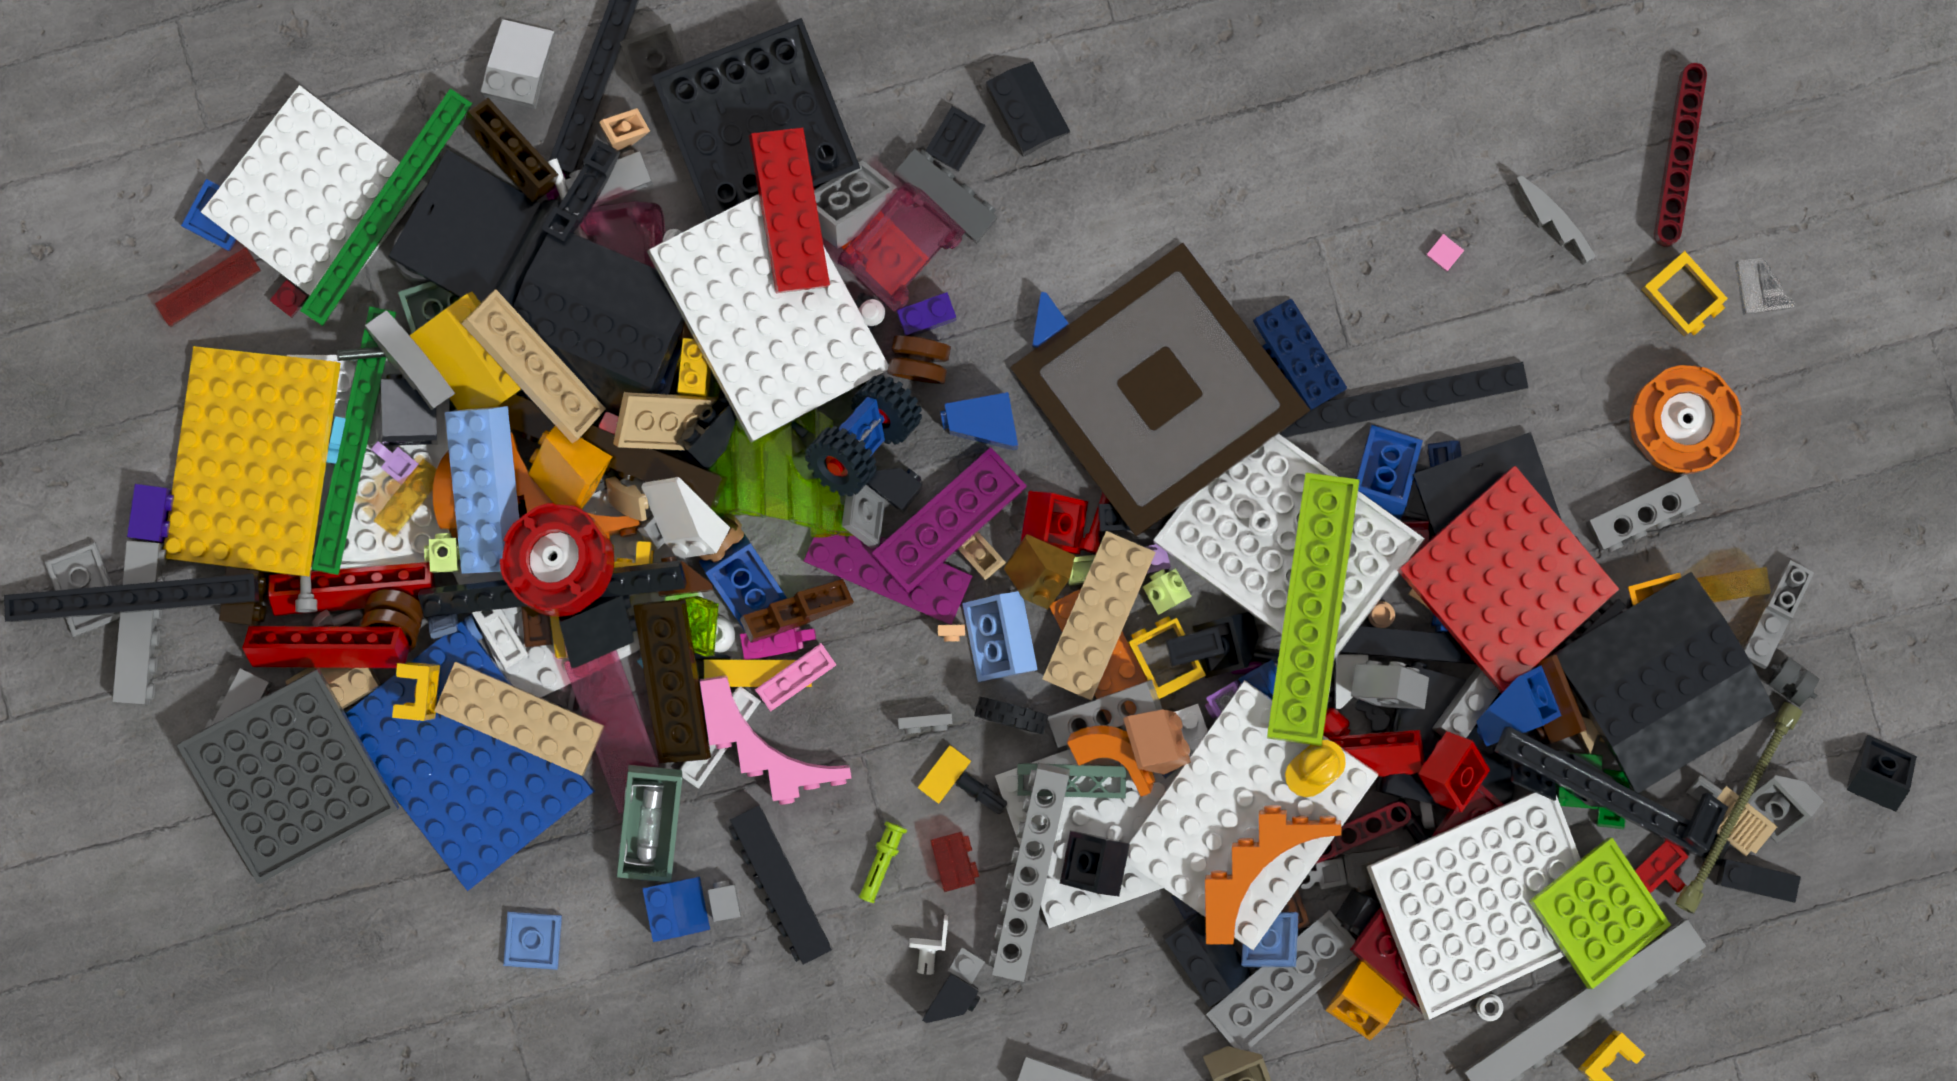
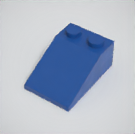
(1388, 468)
(743, 579)

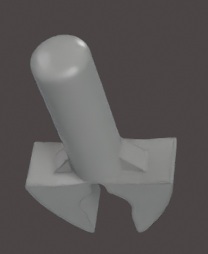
(326, 619)

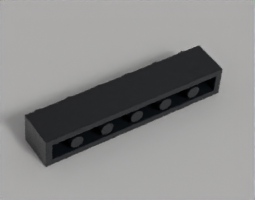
(780, 884)

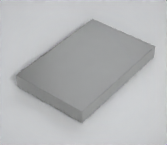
(81, 570)

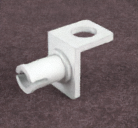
(928, 948)

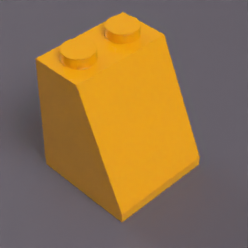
(567, 469)
(1364, 1001)

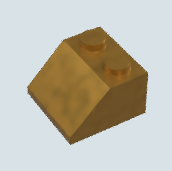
(1039, 570)

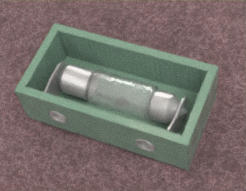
(649, 823)

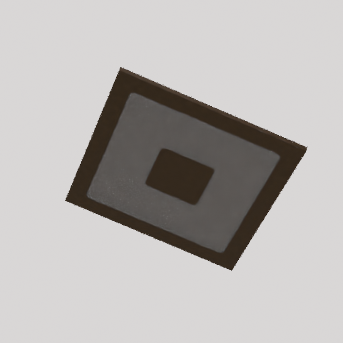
(1159, 389)

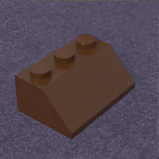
(1571, 720)

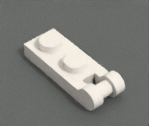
(502, 637)

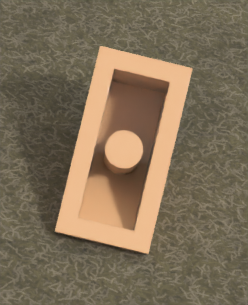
(624, 129)

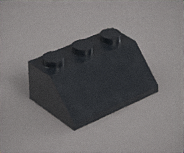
(1027, 108)
(1211, 967)

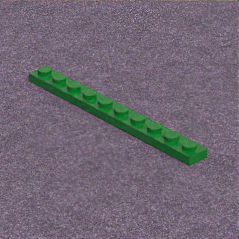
(386, 207)
(350, 457)

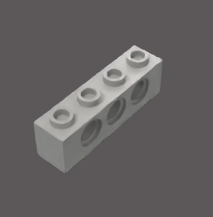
(1603, 526)
(1142, 695)

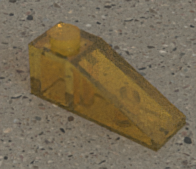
(407, 499)
(1736, 584)

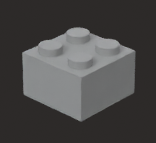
(1390, 685)

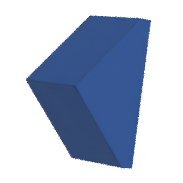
(1048, 320)

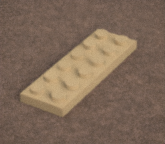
(533, 366)
(1099, 615)
(519, 718)

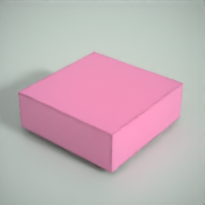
(1445, 253)

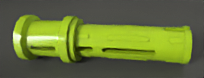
(886, 849)

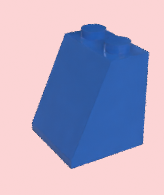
(982, 420)
(1522, 706)
(676, 909)

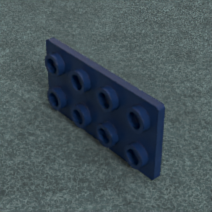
(1299, 354)

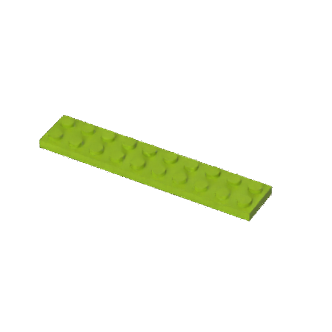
(1313, 609)

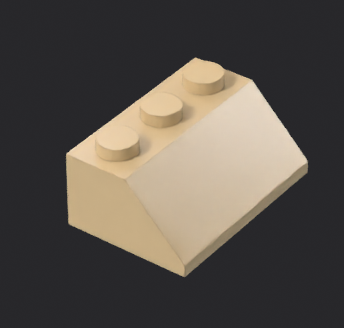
(346, 683)

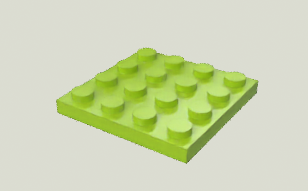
(1600, 913)

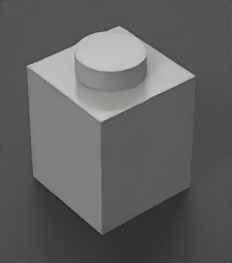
(724, 901)
(966, 965)

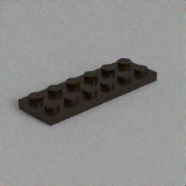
(672, 681)

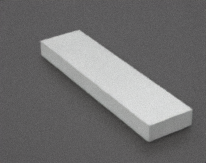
(698, 771)

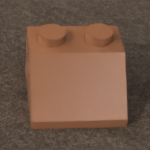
(1157, 741)

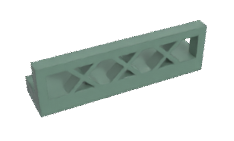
(1076, 770)

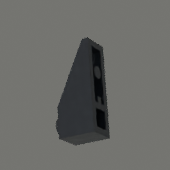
(1758, 880)

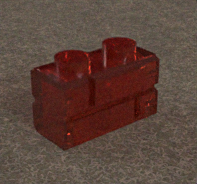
(954, 861)

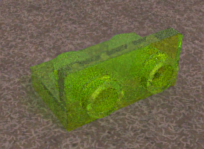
(703, 624)

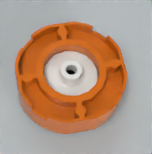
(1711, 414)

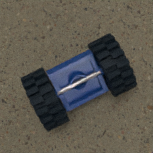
(881, 415)

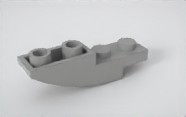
(1777, 613)

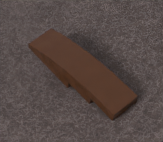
(797, 610)

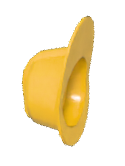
(1315, 769)

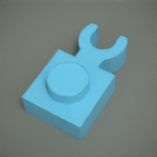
(335, 439)

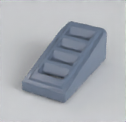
(443, 625)

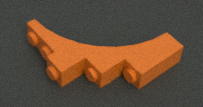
(534, 496)
(1249, 858)

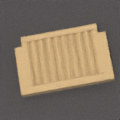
(1752, 827)

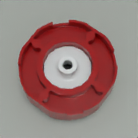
(557, 559)

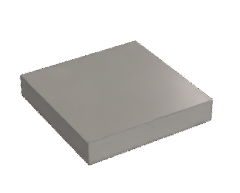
(864, 516)

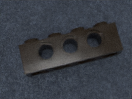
(510, 150)

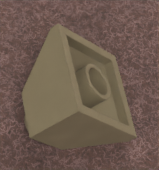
(1236, 1065)

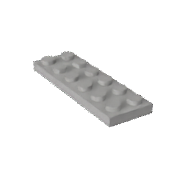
(1278, 991)

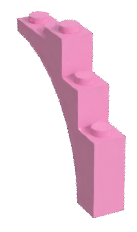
(785, 773)

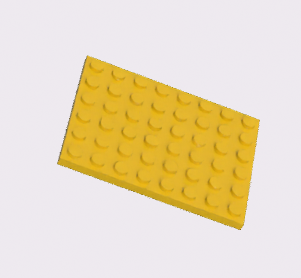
(251, 460)

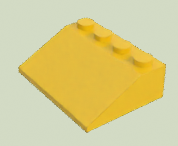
(462, 359)

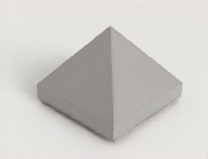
(1701, 786)

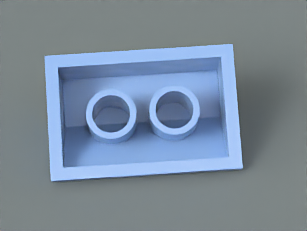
(999, 636)

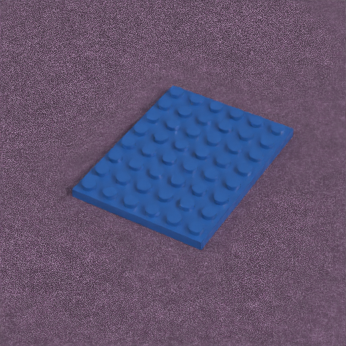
(458, 785)

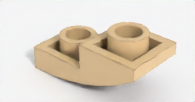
(627, 499)

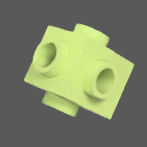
(450, 562)
(1166, 590)

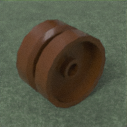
(920, 355)
(394, 609)

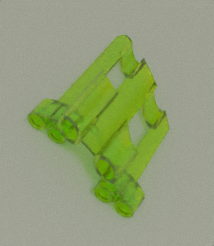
(767, 483)

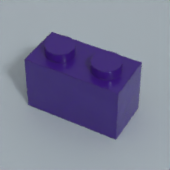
(926, 315)
(150, 513)

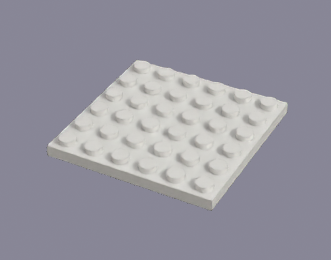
(303, 190)

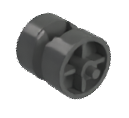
(1796, 683)

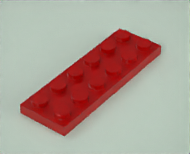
(789, 210)

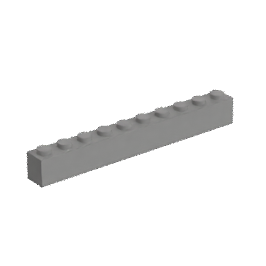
(1588, 1006)

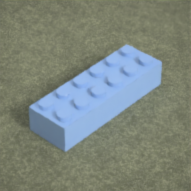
(482, 484)

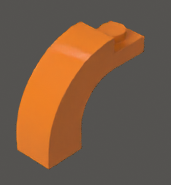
(443, 497)
(1110, 743)

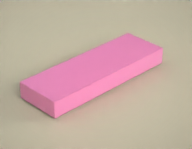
(795, 677)

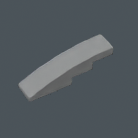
(1547, 211)
(409, 359)

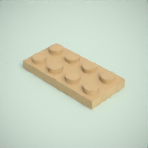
(657, 419)

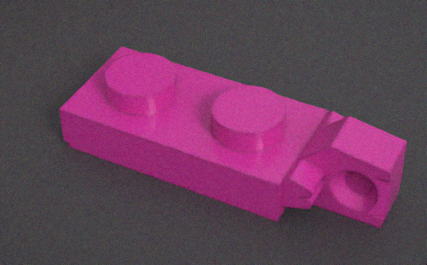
(778, 644)

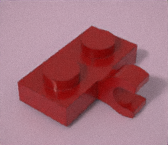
(1660, 867)

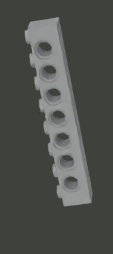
(1015, 965)

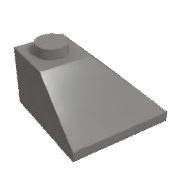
(1785, 803)

